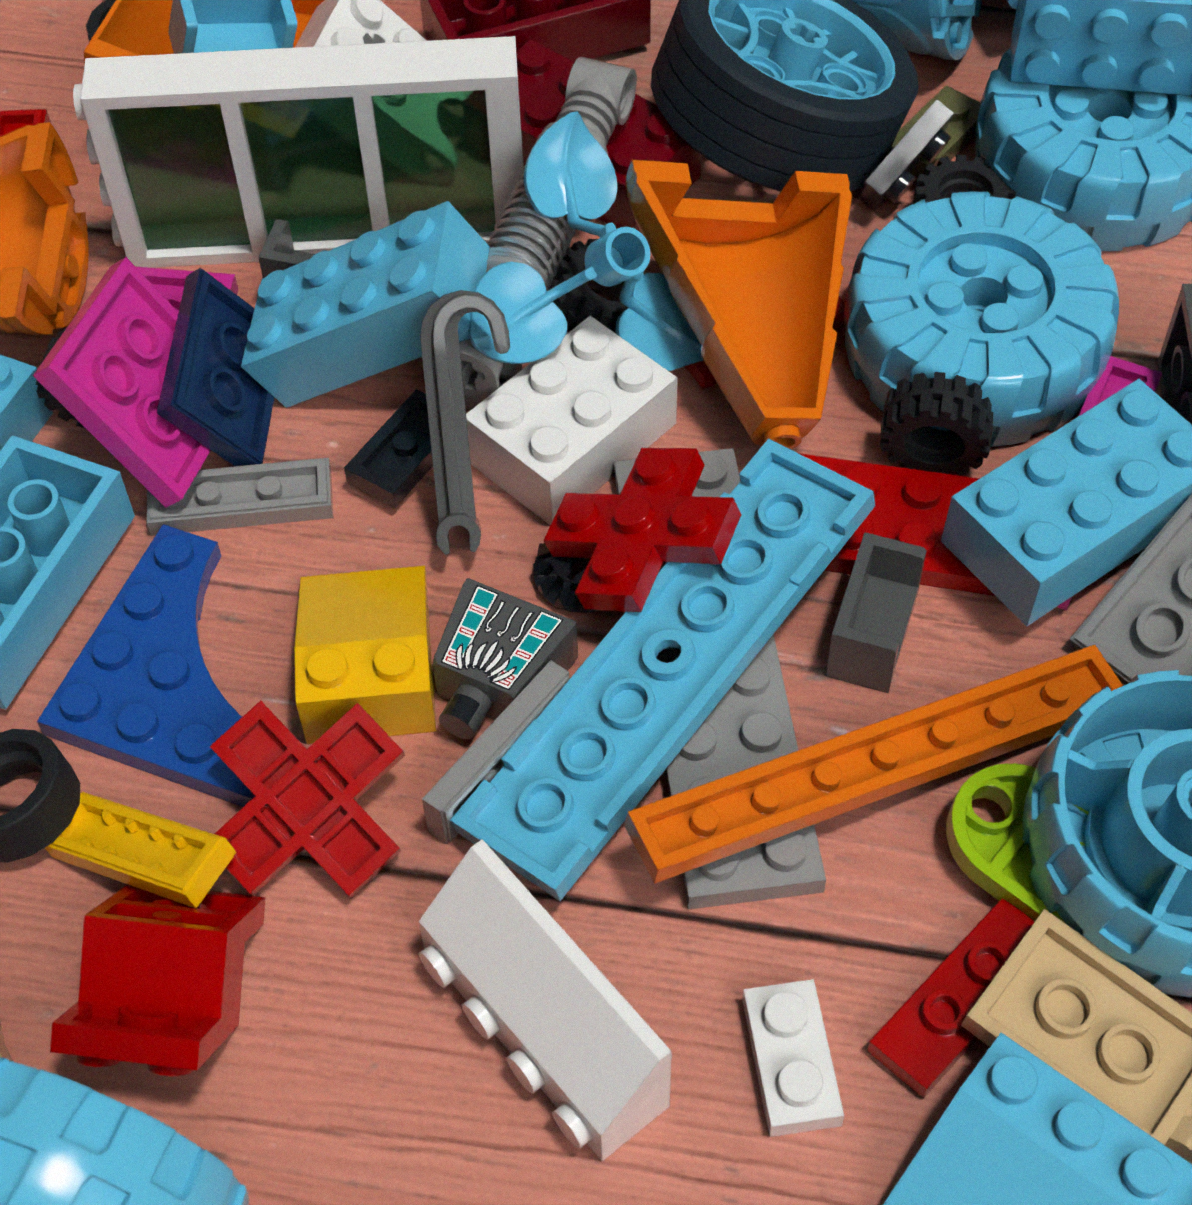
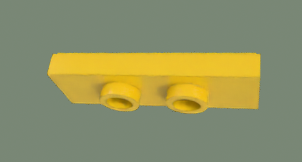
(143, 850)

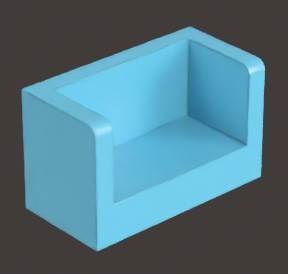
(231, 25)

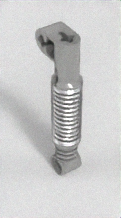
(603, 98)

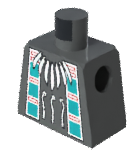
(494, 652)

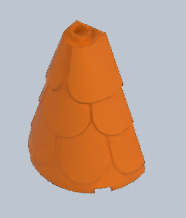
(40, 233)
(753, 287)

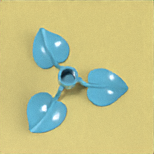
(576, 178)

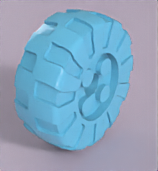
(1092, 155)
(988, 297)
(1131, 769)
(87, 1149)

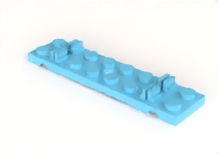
(631, 714)

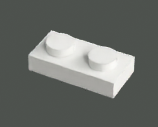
(792, 1058)

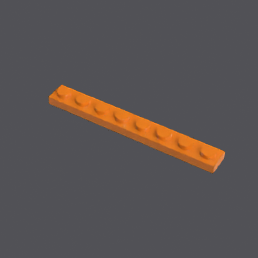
(863, 765)

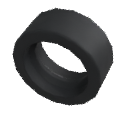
(48, 807)

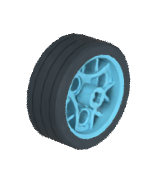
(784, 86)

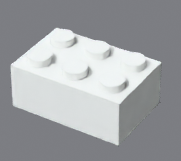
(571, 418)

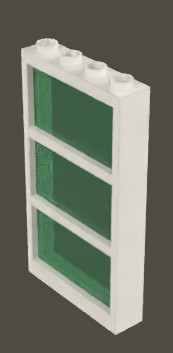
(320, 136)

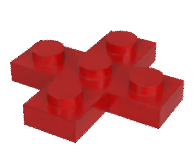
(642, 528)
(307, 798)

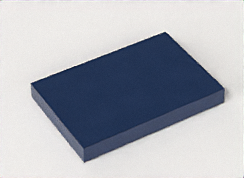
(204, 381)

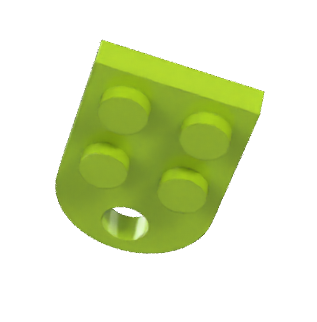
(995, 852)

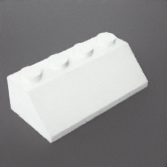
(545, 1005)

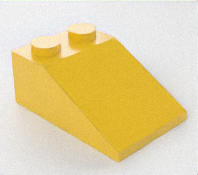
(365, 644)

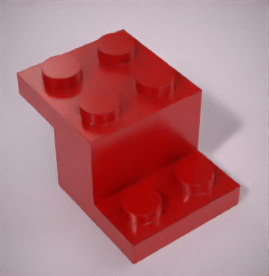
(158, 980)

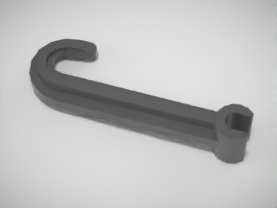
(448, 410)

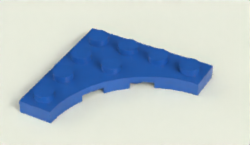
(142, 679)

